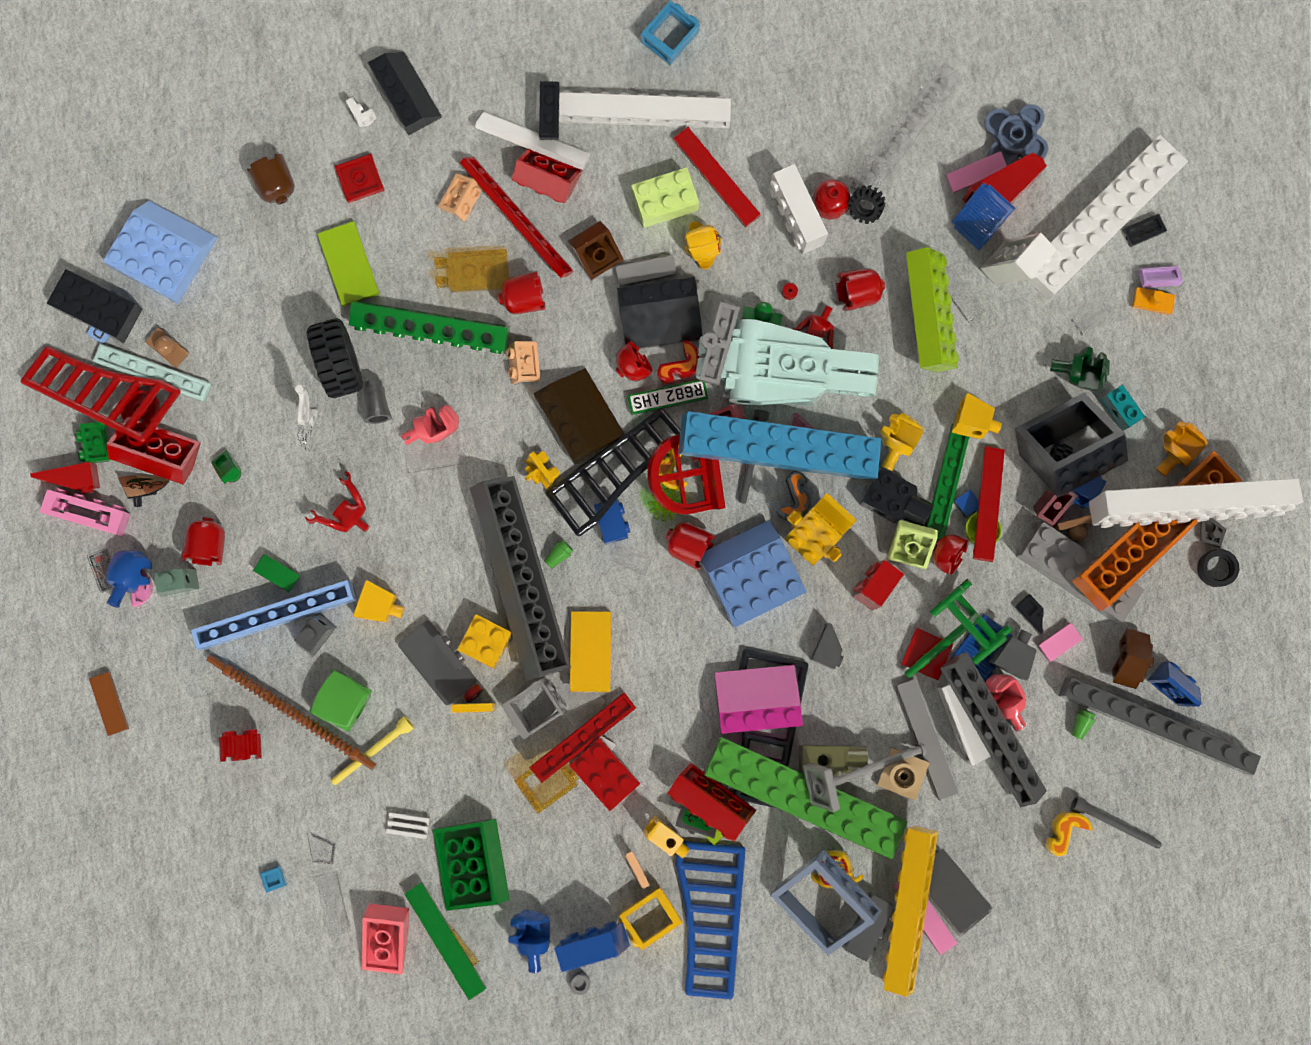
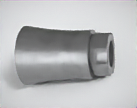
(375, 402)

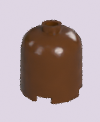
(272, 179)

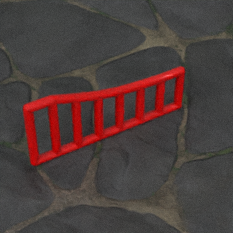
(97, 372)

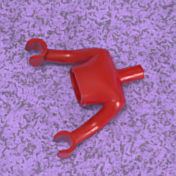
(346, 513)

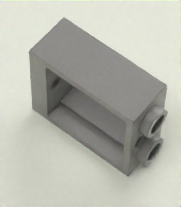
(518, 718)

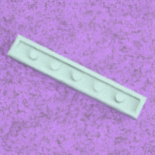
(140, 367)

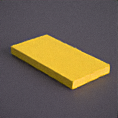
(590, 652)

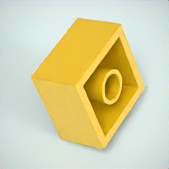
(485, 641)

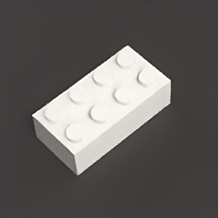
(798, 209)
(1019, 259)

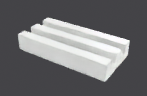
(406, 833)

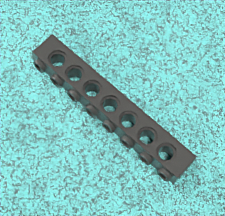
(993, 729)

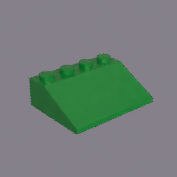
(471, 865)

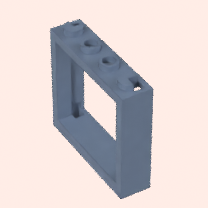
(844, 887)

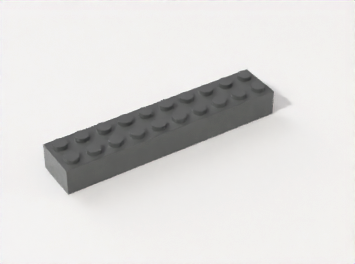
(520, 577)

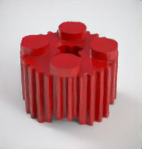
(240, 746)

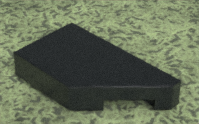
(1031, 612)

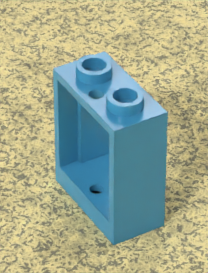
(657, 45)

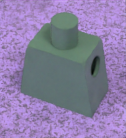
(175, 582)

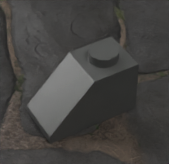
(828, 649)

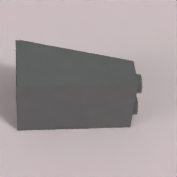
(956, 895)

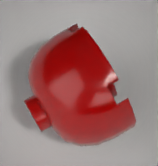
(831, 199)
(632, 363)
(948, 553)

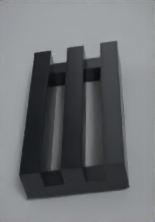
(1130, 237)

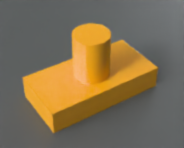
(1153, 301)

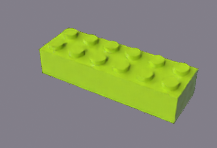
(932, 310)

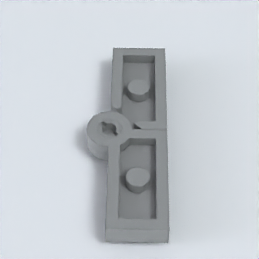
(718, 343)

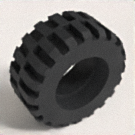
(334, 358)

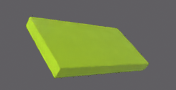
(348, 263)

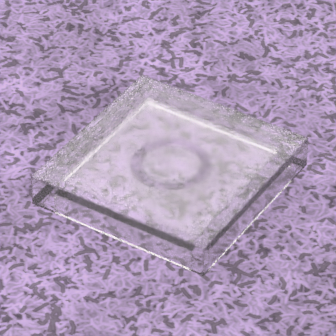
(579, 703)

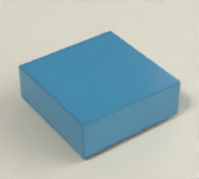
(273, 879)

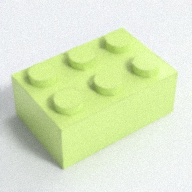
(665, 197)

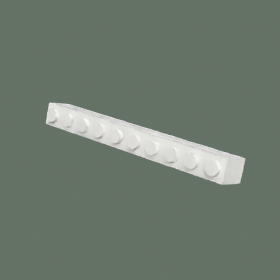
(643, 109)

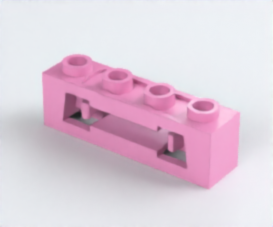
(54, 501)

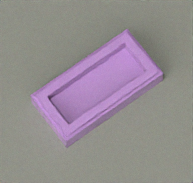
(1160, 276)

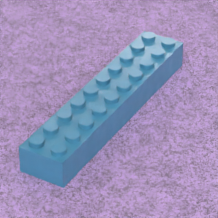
(779, 446)

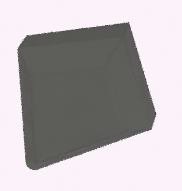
(1212, 532)

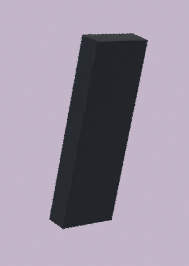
(549, 110)

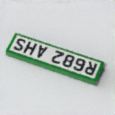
(667, 397)

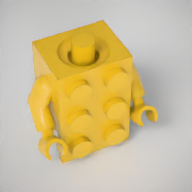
(819, 530)

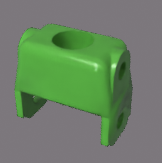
(341, 700)

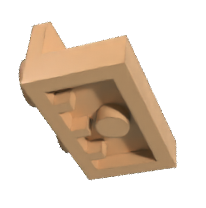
(460, 196)
(523, 362)

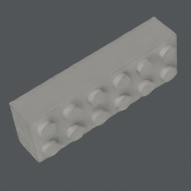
(1063, 561)

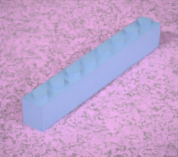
(274, 615)

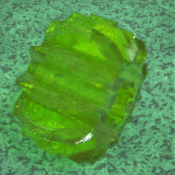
(660, 511)

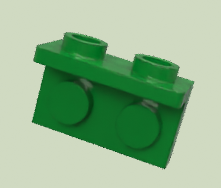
(92, 442)

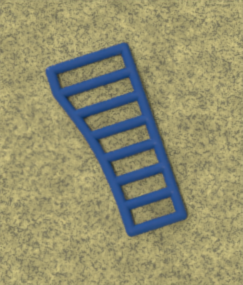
(734, 911)

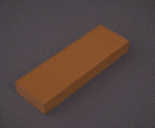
(109, 703)

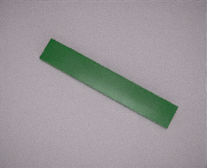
(947, 482)
(445, 941)

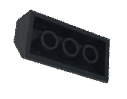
(404, 91)

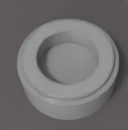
(580, 983)

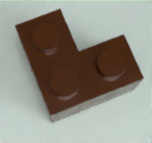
(1133, 659)

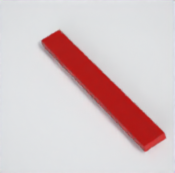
(516, 216)

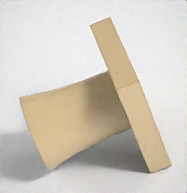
(914, 767)

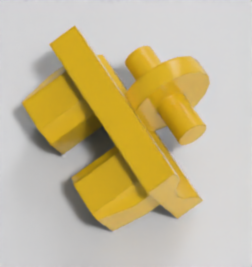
(538, 472)

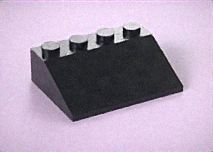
(660, 312)

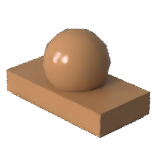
(167, 347)
(1076, 527)

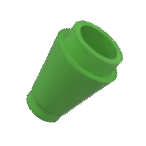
(558, 554)
(1082, 723)

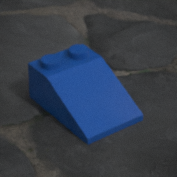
(1175, 685)

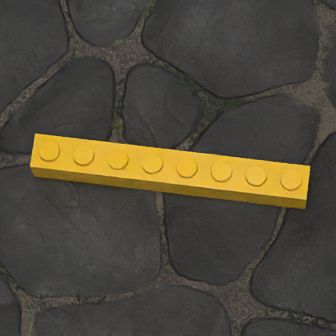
(910, 910)

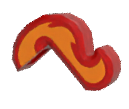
(682, 369)

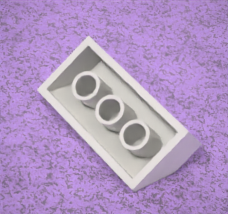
(966, 735)

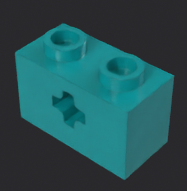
(1122, 408)

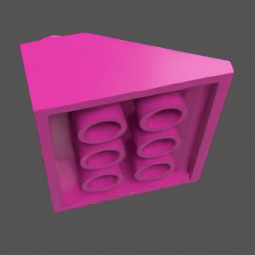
(758, 699)

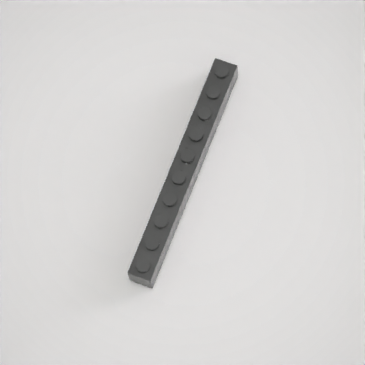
(1159, 726)

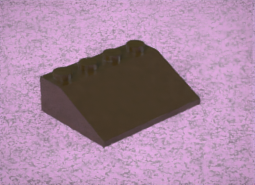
(578, 415)

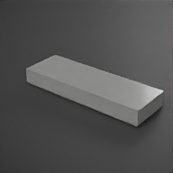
(646, 270)

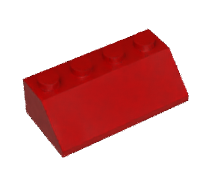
(162, 455)
(711, 802)

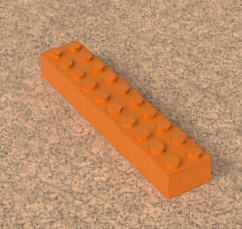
(1144, 545)

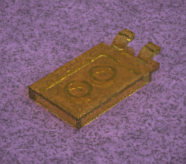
(473, 270)

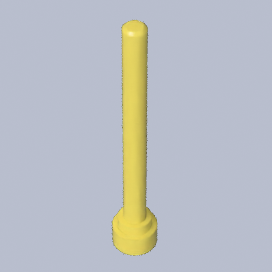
(404, 726)

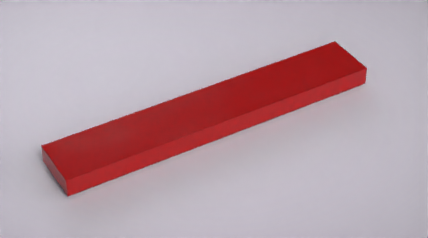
(716, 177)
(988, 504)
(582, 738)

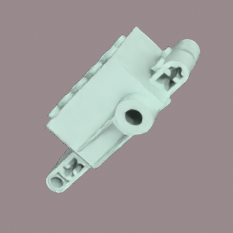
(789, 367)

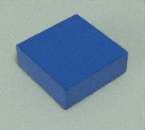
(967, 503)

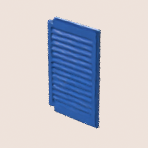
(982, 215)
(972, 647)

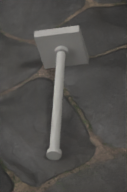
(822, 784)

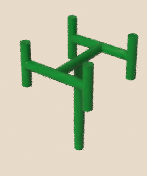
(967, 624)

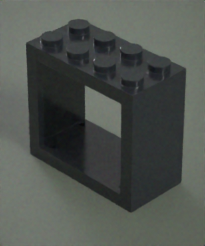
(1081, 466)

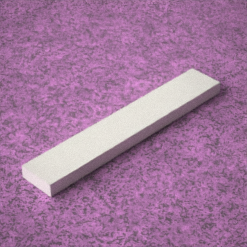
(530, 140)

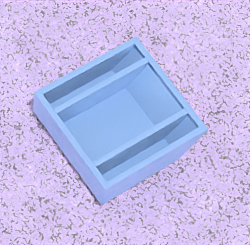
(159, 250)

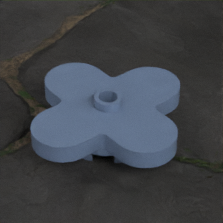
(1025, 124)

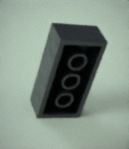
(94, 306)

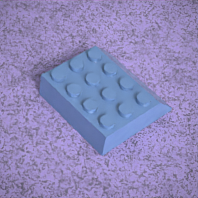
(752, 573)

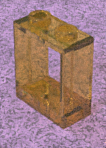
(532, 797)

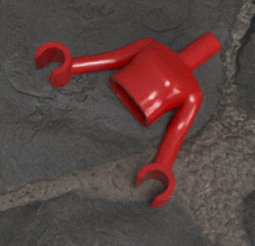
(819, 326)

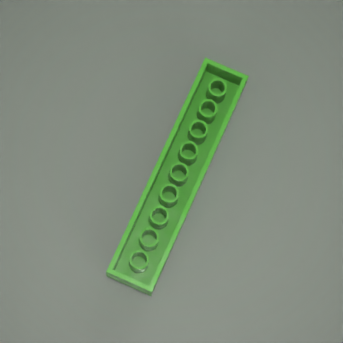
(789, 792)

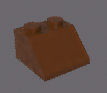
(596, 250)

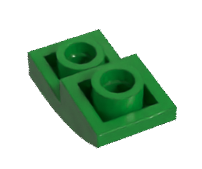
(276, 573)

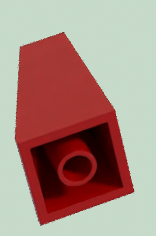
(1012, 179)

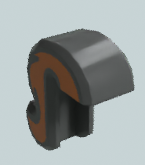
(800, 497)

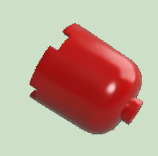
(859, 288)
(522, 294)
(204, 542)
(689, 543)

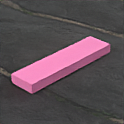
(936, 929)

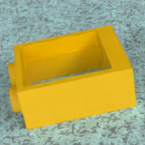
(668, 907)

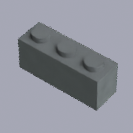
(864, 943)

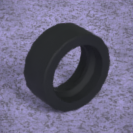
(1230, 559)

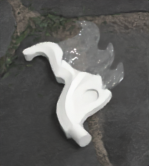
(305, 417)

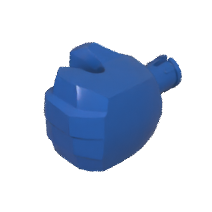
(125, 574)
(531, 936)

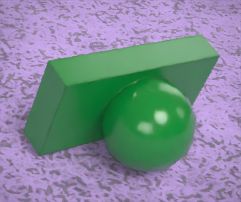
(763, 312)
(226, 468)

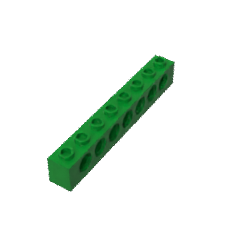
(360, 311)

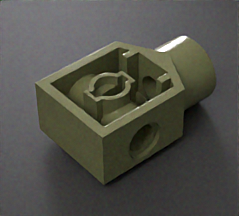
(837, 757)

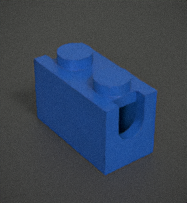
(612, 523)

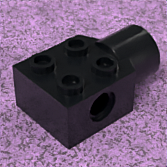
(896, 499)

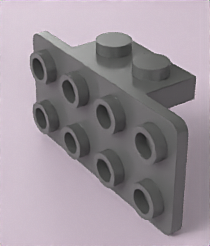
(437, 662)

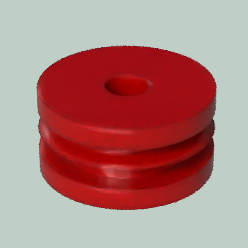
(789, 295)

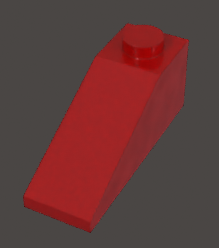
(78, 477)

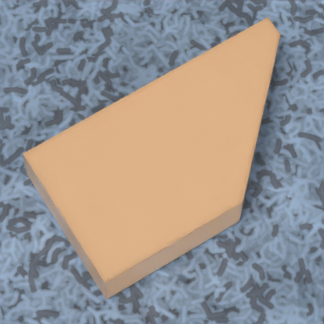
(637, 869)

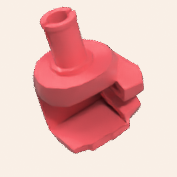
(431, 428)
(1009, 698)

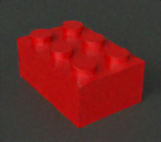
(878, 584)
(605, 774)

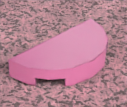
(142, 593)

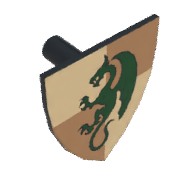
(141, 485)

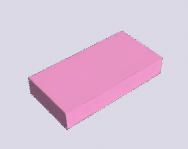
(1060, 642)

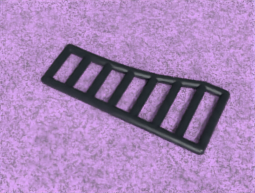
(598, 459)
(747, 735)

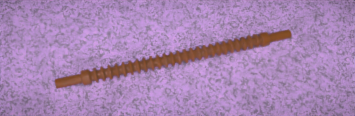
(228, 670)

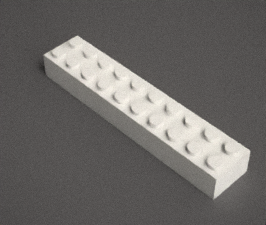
(1108, 214)
(1195, 502)

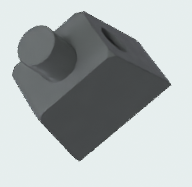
(314, 634)
(1015, 656)

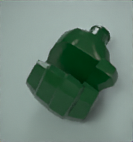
(1083, 370)

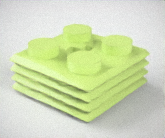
(920, 552)

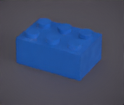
(592, 946)

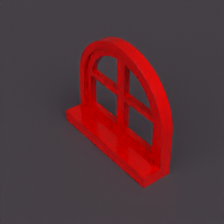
(710, 477)

